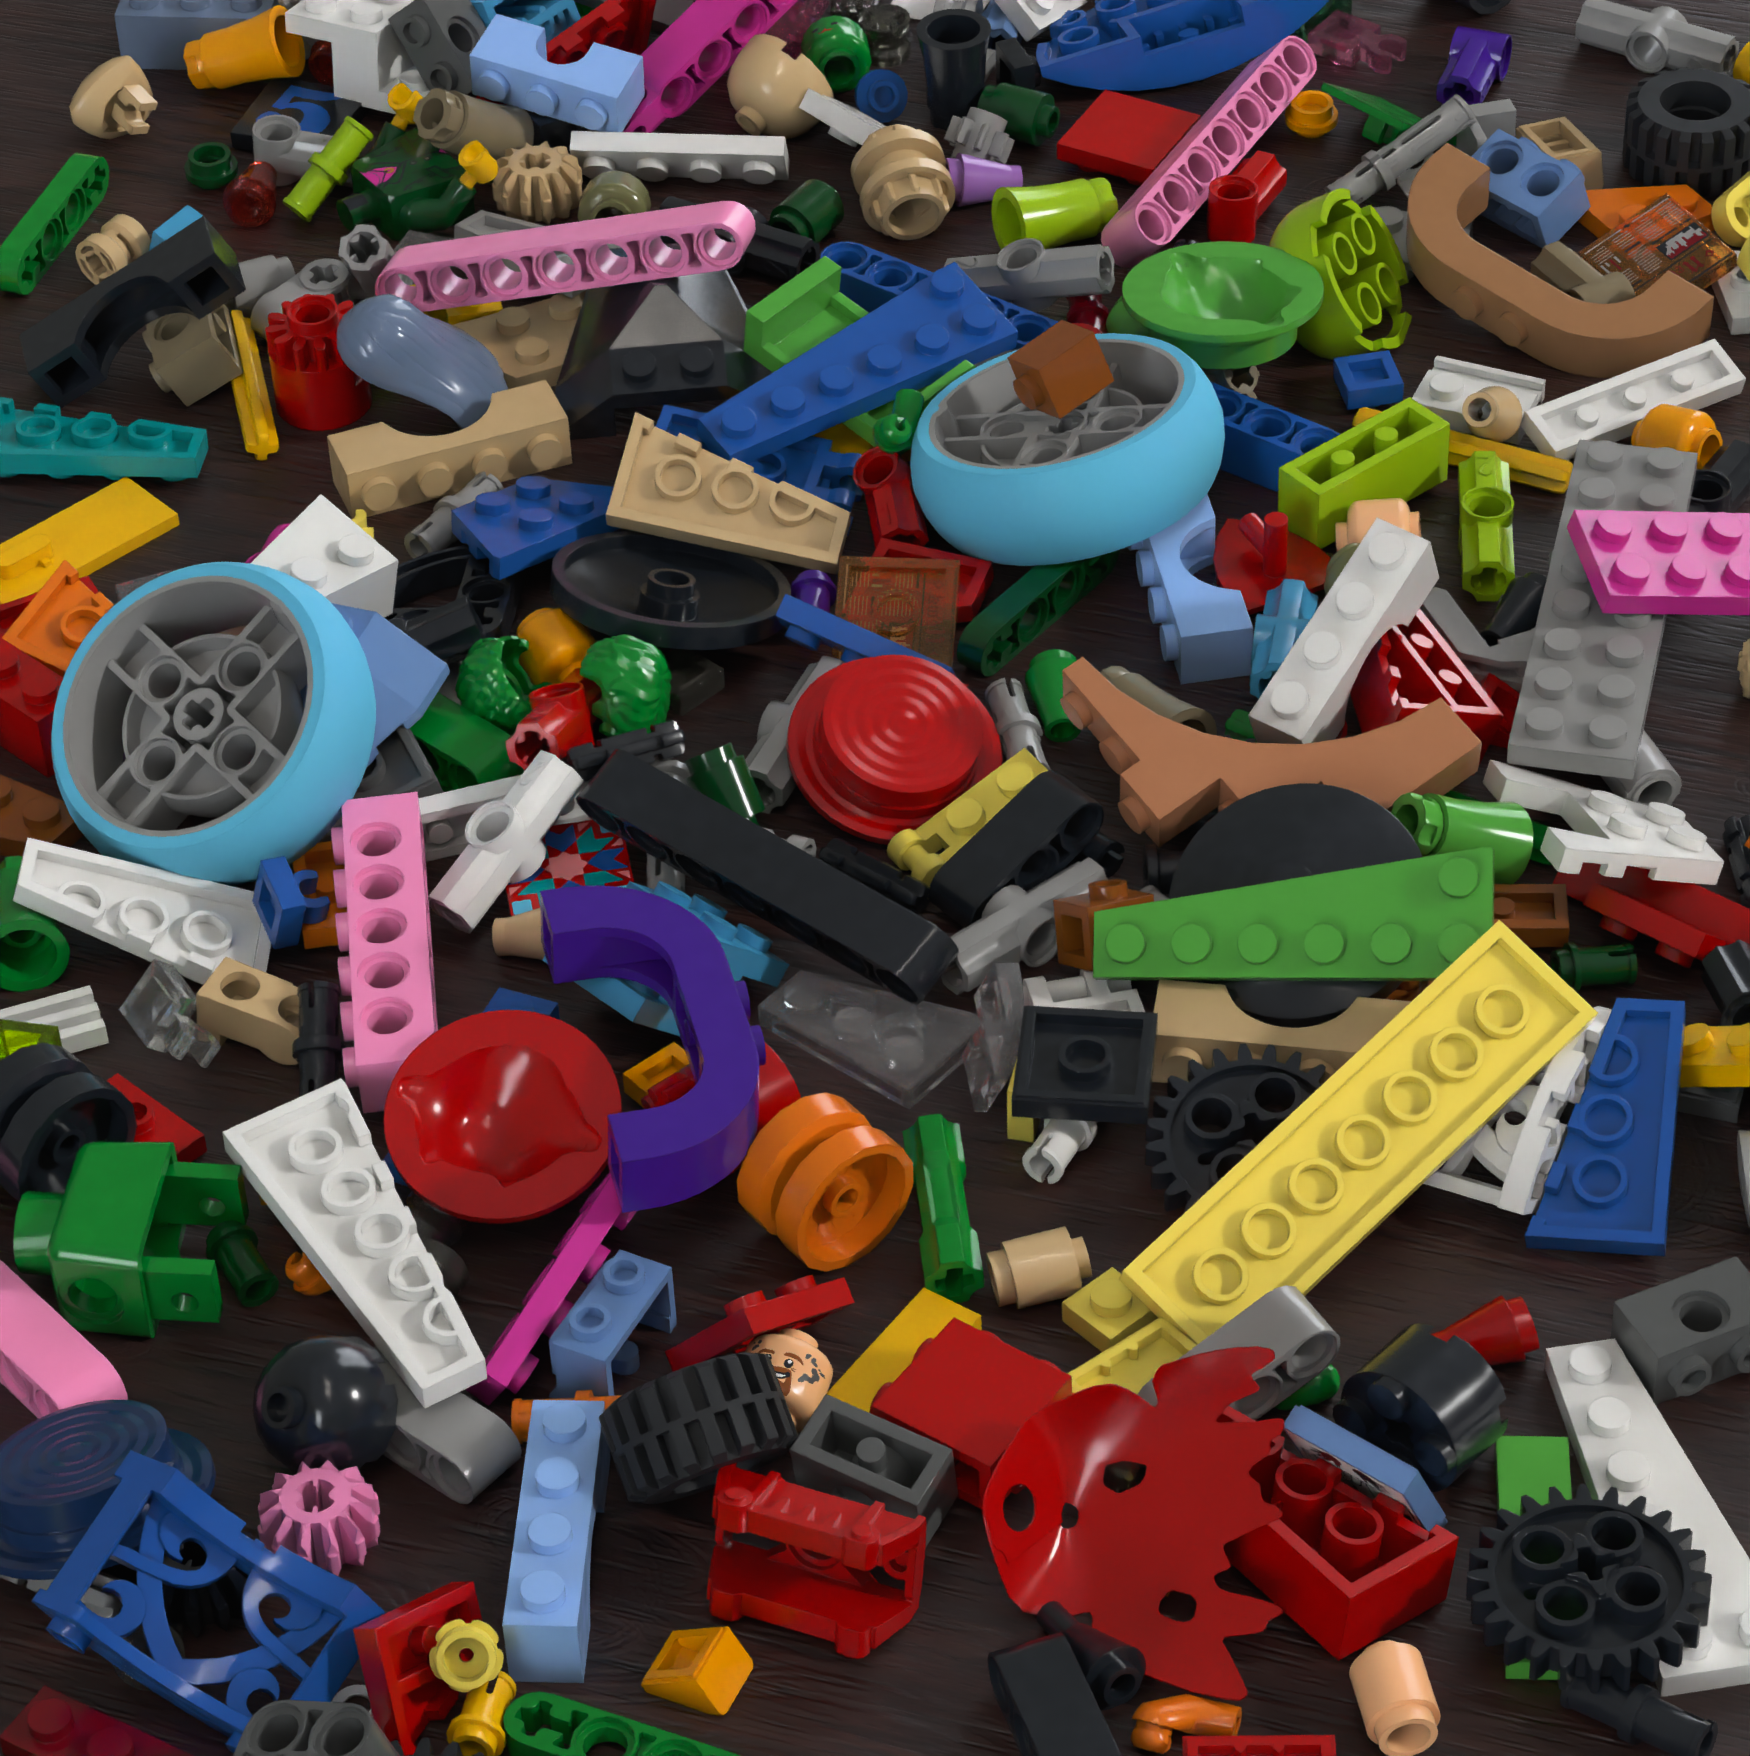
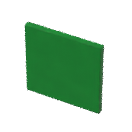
(1385, 119)

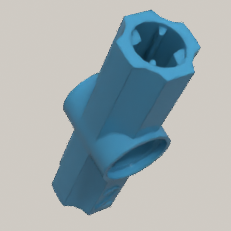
(1278, 628)

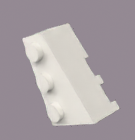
(334, 559)

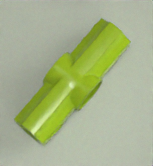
(1485, 525)

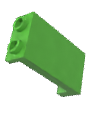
(808, 313)

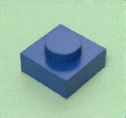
(1368, 380)

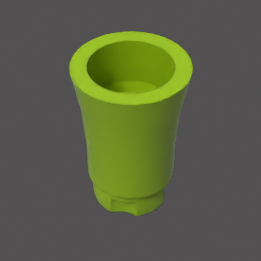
(1053, 212)

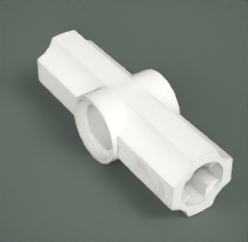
(505, 841)

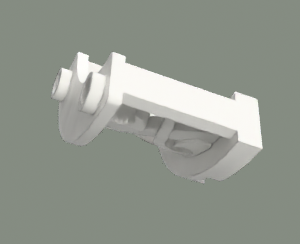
(1525, 1152)

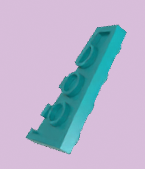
(96, 445)

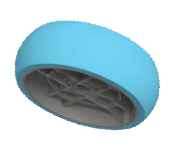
(1074, 487)
(189, 703)

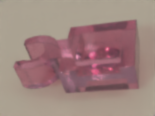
(1350, 39)

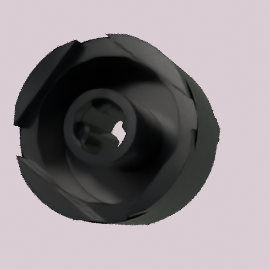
(1425, 1404)

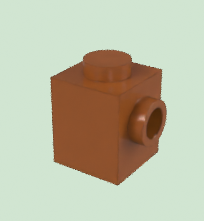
(1060, 369)
(1076, 918)

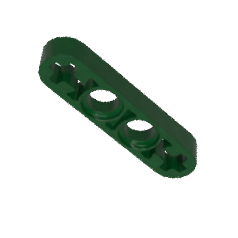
(1028, 611)

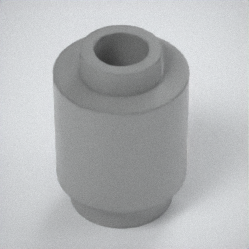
(260, 277)

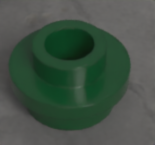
(211, 165)

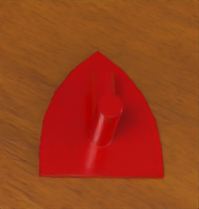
(1260, 554)

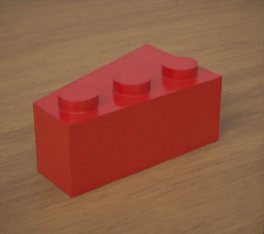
(1413, 669)

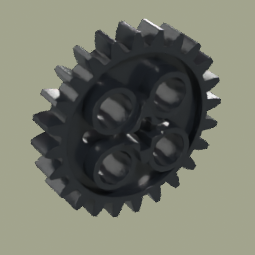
(1225, 1097)
(1588, 1588)

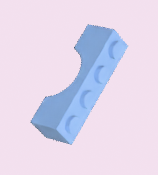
(1202, 624)
(551, 1553)

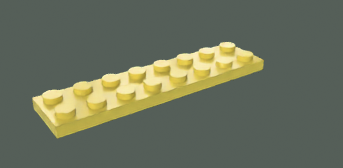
(1364, 1137)

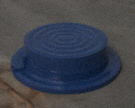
(63, 1472)

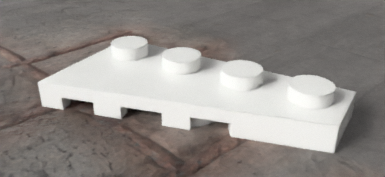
(144, 909)

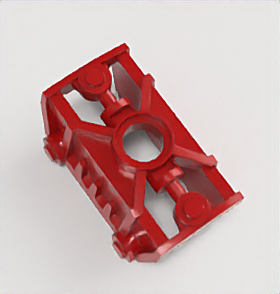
(821, 1568)

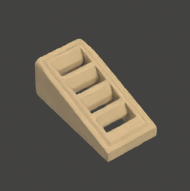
(1564, 141)

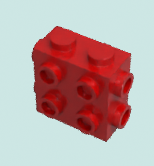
(970, 1397)

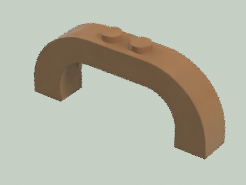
(1525, 309)

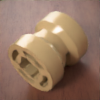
(113, 248)

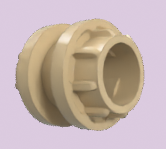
(902, 182)

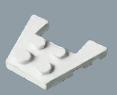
(1608, 829)

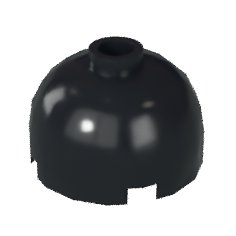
(325, 1403)

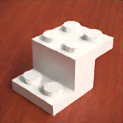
(364, 47)

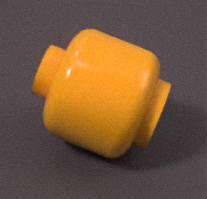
(1678, 429)
(555, 645)

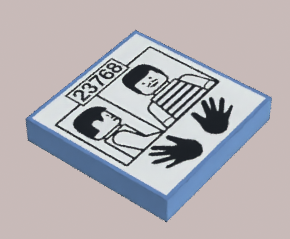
(1364, 1465)

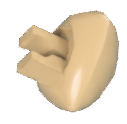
(113, 100)

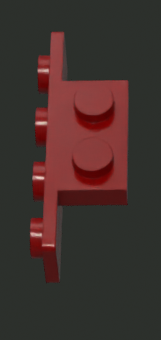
(1677, 914)

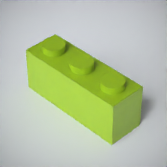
(1381, 458)

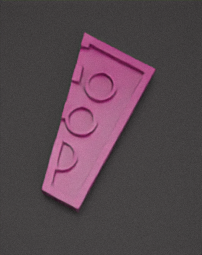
(545, 1304)

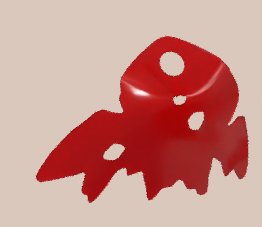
(1155, 1535)

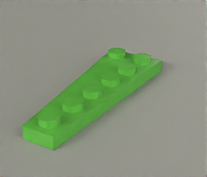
(1333, 926)

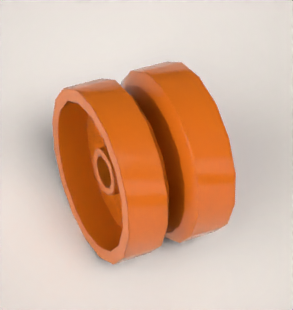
(825, 1181)

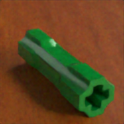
(948, 1242)

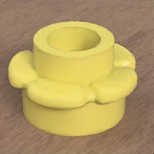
(470, 1674)

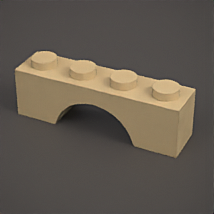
(392, 470)
(1203, 1017)

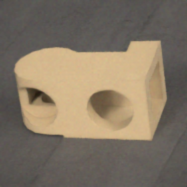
(250, 1009)

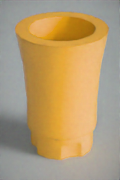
(246, 52)

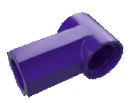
(1473, 64)

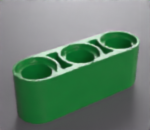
(462, 746)

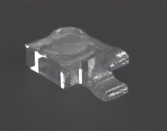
(162, 1013)

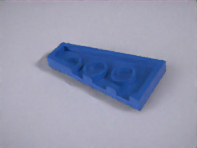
(1620, 1142)

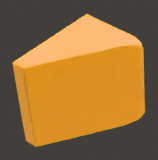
(700, 1669)

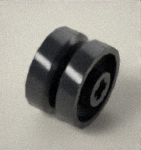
(51, 1111)

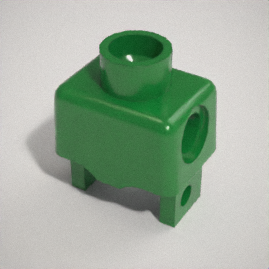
(121, 1235)

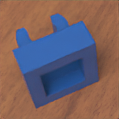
(282, 904)

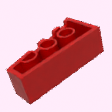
(1337, 1557)

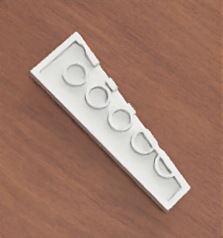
(342, 1209)
(1630, 1447)

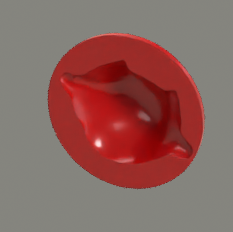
(888, 744)
(501, 1116)

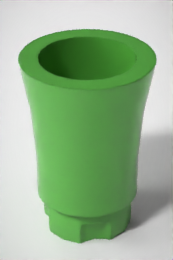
(1453, 825)

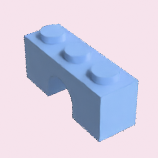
(591, 93)

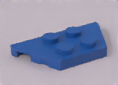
(530, 521)

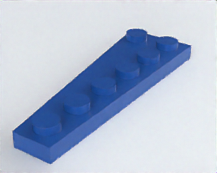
(862, 367)

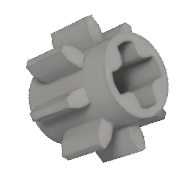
(980, 136)

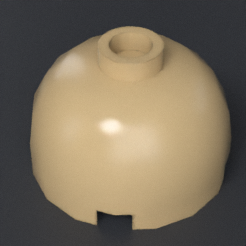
(770, 86)

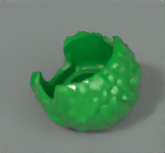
(495, 683)
(632, 683)

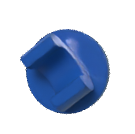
(881, 95)

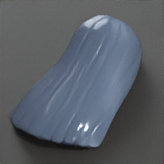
(419, 357)

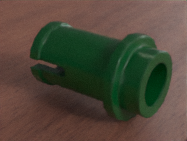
(1595, 965)
(237, 1255)

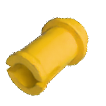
(481, 1718)

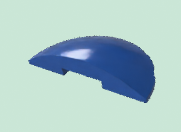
(1164, 41)

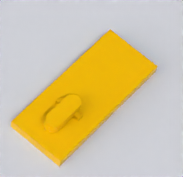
(84, 535)

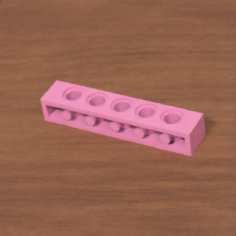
(386, 940)

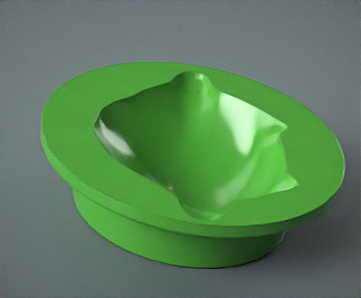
(1224, 301)

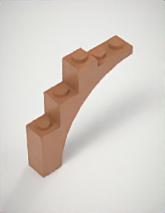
(1181, 774)

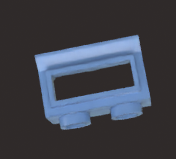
(596, 1329)

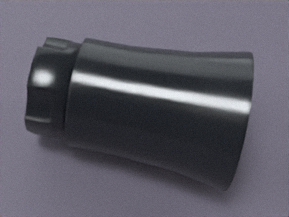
(954, 62)

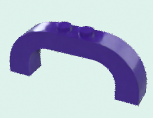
(644, 938)

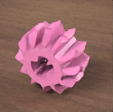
(321, 1516)

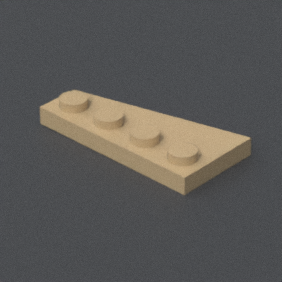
(695, 497)

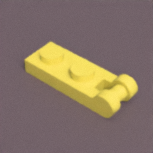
(961, 818)

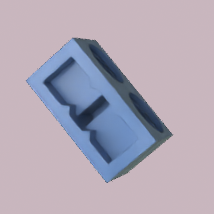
(1531, 189)

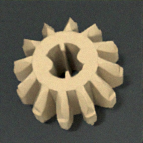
(537, 183)

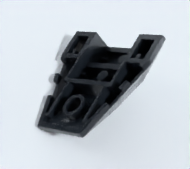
(654, 347)

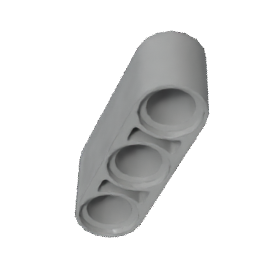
(1290, 1327)
(451, 1443)

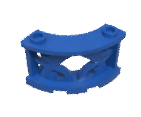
(184, 1514)

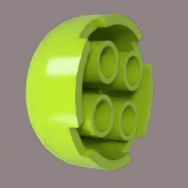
(1358, 273)

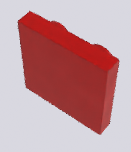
(1124, 136)

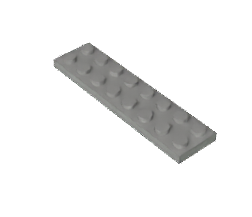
(1588, 668)

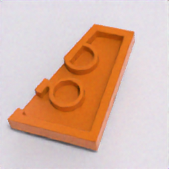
(58, 619)

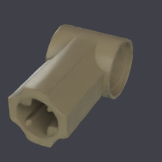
(1577, 278)

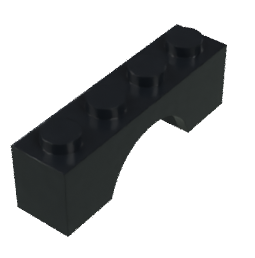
(78, 342)

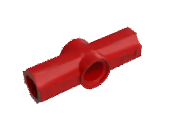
(558, 720)

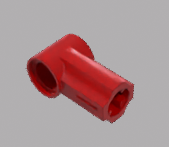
(1242, 197)
(890, 497)

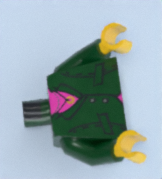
(409, 181)

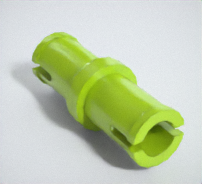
(328, 169)

